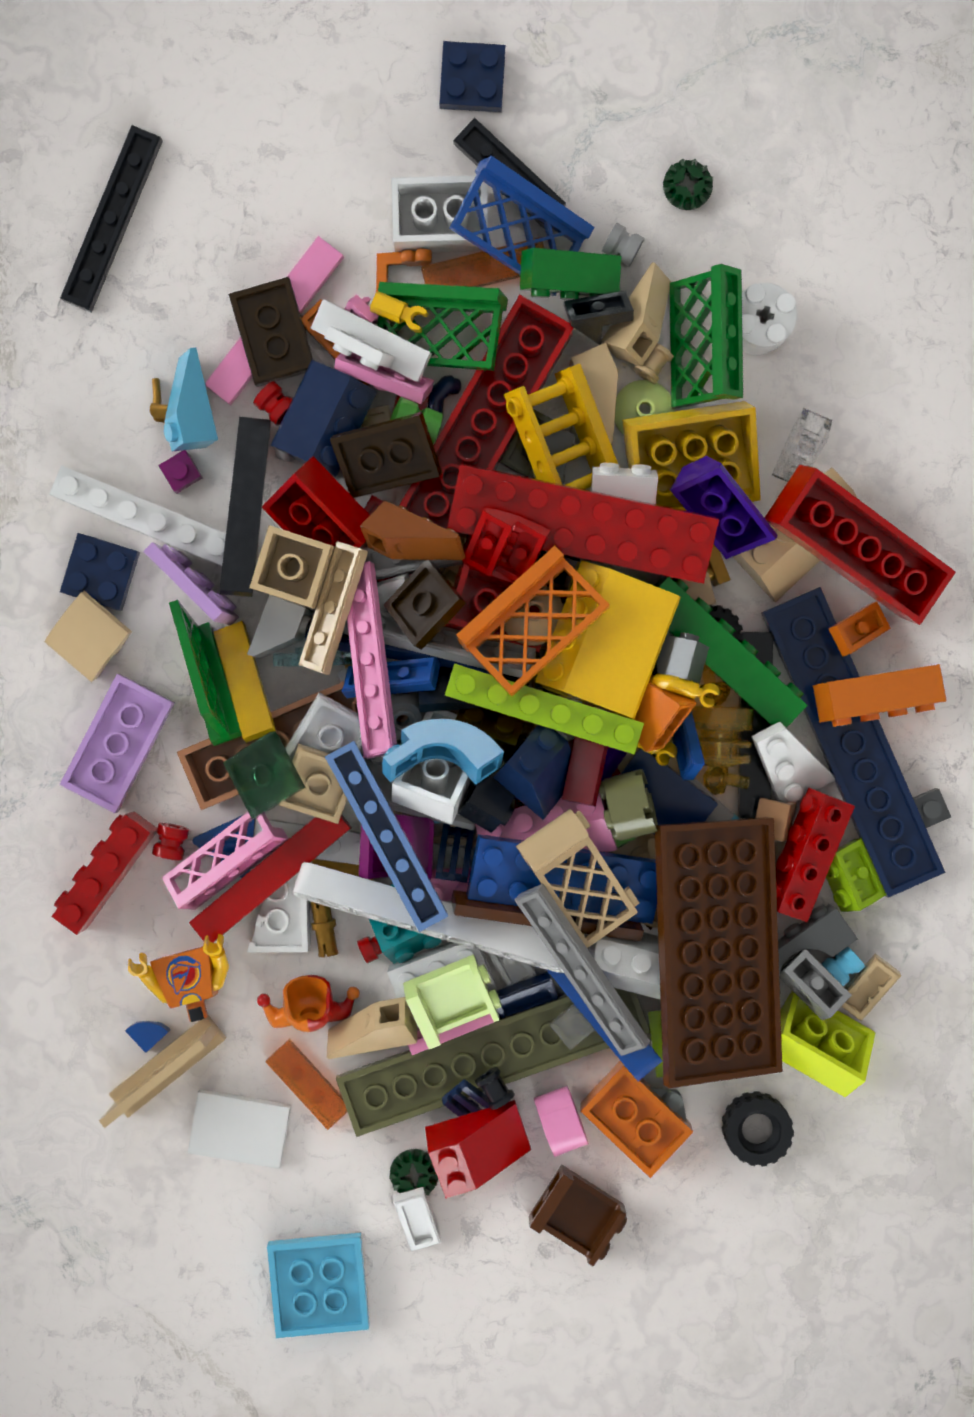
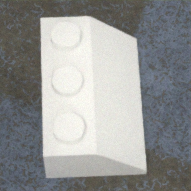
(432, 960)
(630, 963)

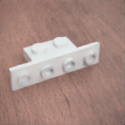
(369, 341)

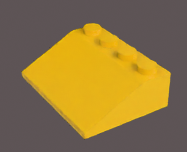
(684, 436)
(619, 650)

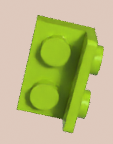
(854, 878)

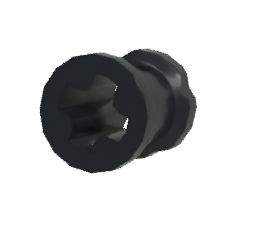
(494, 1088)

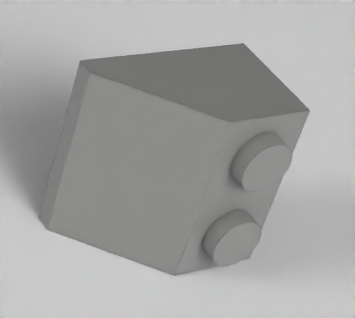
(279, 627)

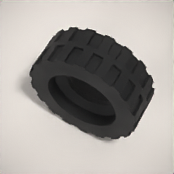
(764, 1152)

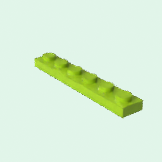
(545, 710)

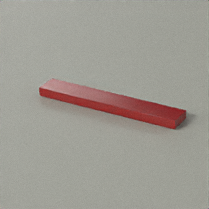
(268, 877)

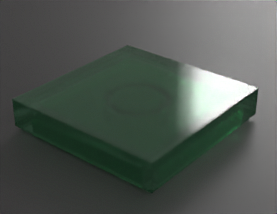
(264, 774)

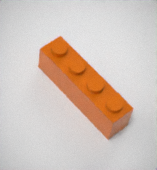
(879, 693)

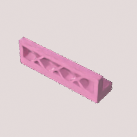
(224, 871)

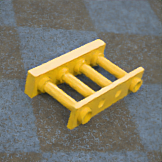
(581, 413)

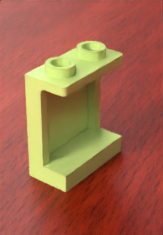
(450, 998)

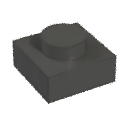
(932, 807)

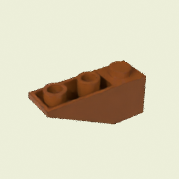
(406, 536)

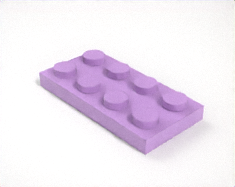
(117, 743)

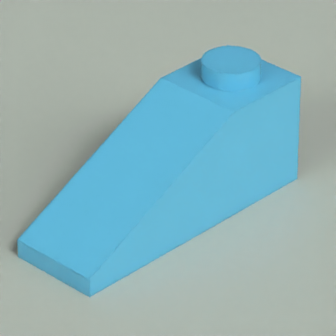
(189, 413)

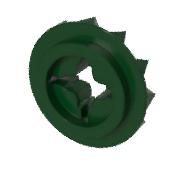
(680, 196)
(401, 1166)

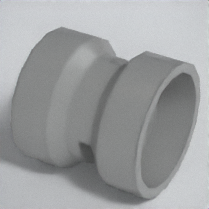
(622, 244)

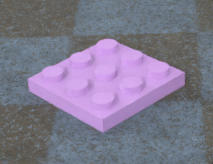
(193, 583)

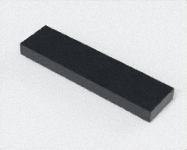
(479, 143)

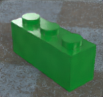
(569, 273)

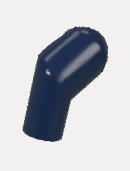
(442, 389)

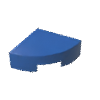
(147, 1033)

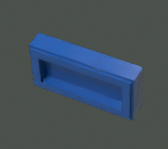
(688, 749)

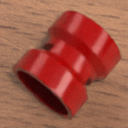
(273, 402)
(171, 838)

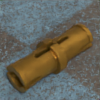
(324, 930)

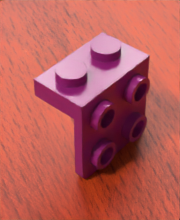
(420, 835)

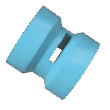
(844, 964)

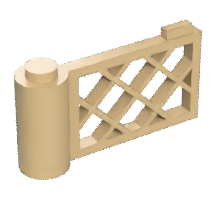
(561, 842)

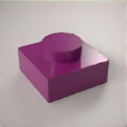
(180, 471)

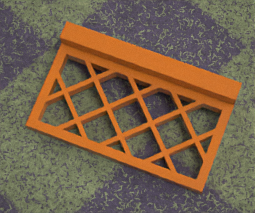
(514, 599)

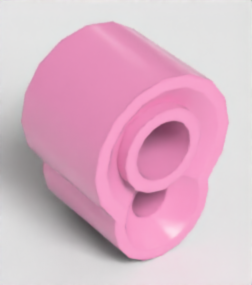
(561, 1121)

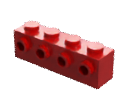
(809, 852)
(104, 873)

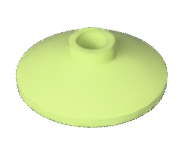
(641, 393)

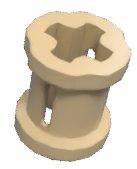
(654, 364)

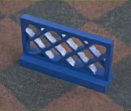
(530, 200)

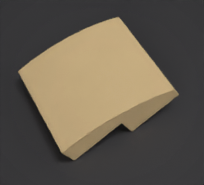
(87, 636)

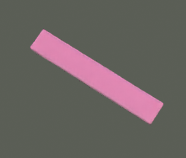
(307, 280)
(370, 667)

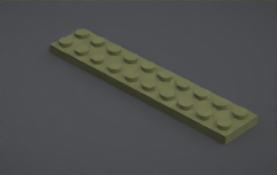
(415, 1084)

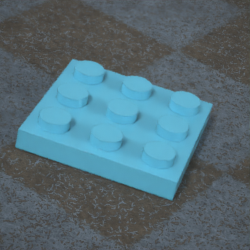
(318, 1285)

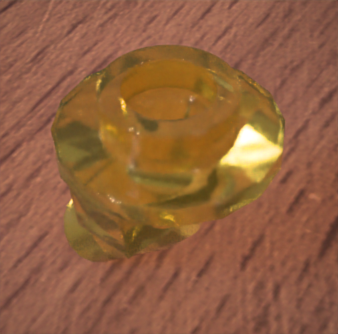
(709, 677)
(717, 778)

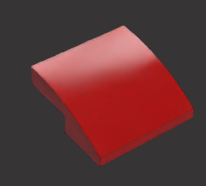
(505, 544)

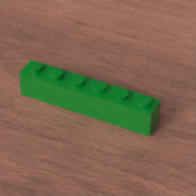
(733, 660)

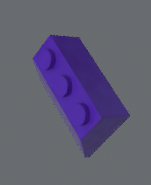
(711, 490)

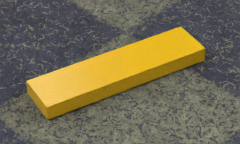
(244, 682)

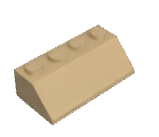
(782, 561)

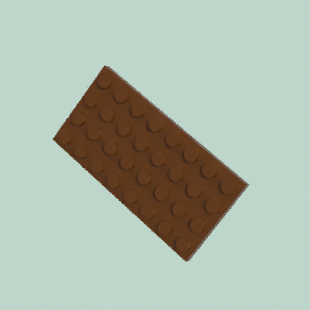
(718, 950)

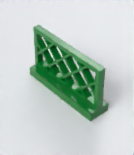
(450, 299)
(724, 335)
(206, 676)

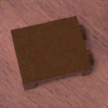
(578, 1214)

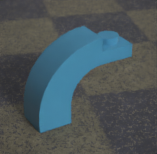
(446, 740)

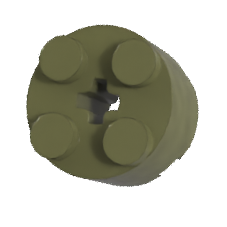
(628, 805)

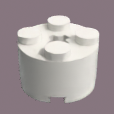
(779, 312)

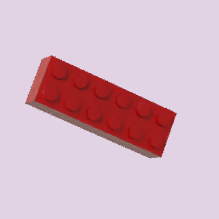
(859, 544)

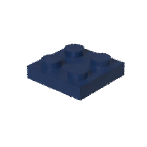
(472, 76)
(100, 570)

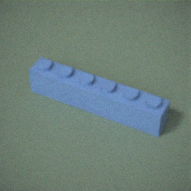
(386, 836)

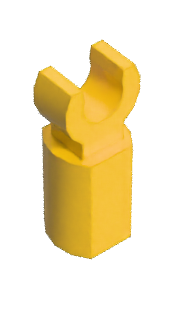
(397, 310)

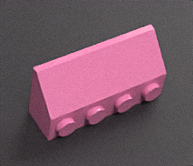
(525, 823)

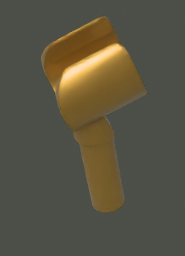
(157, 410)

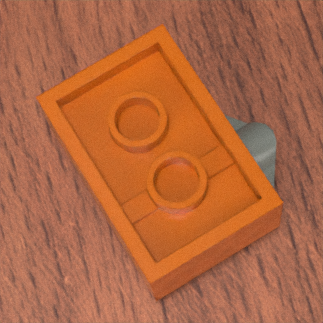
(638, 1118)

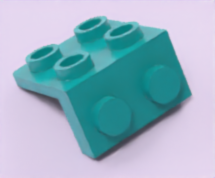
(400, 943)

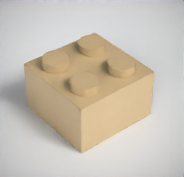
(292, 567)

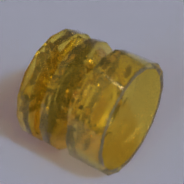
(719, 734)

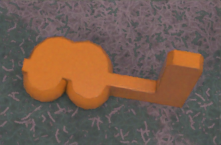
(407, 257)

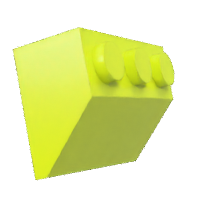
(826, 1050)

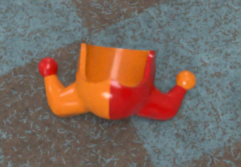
(308, 1004)

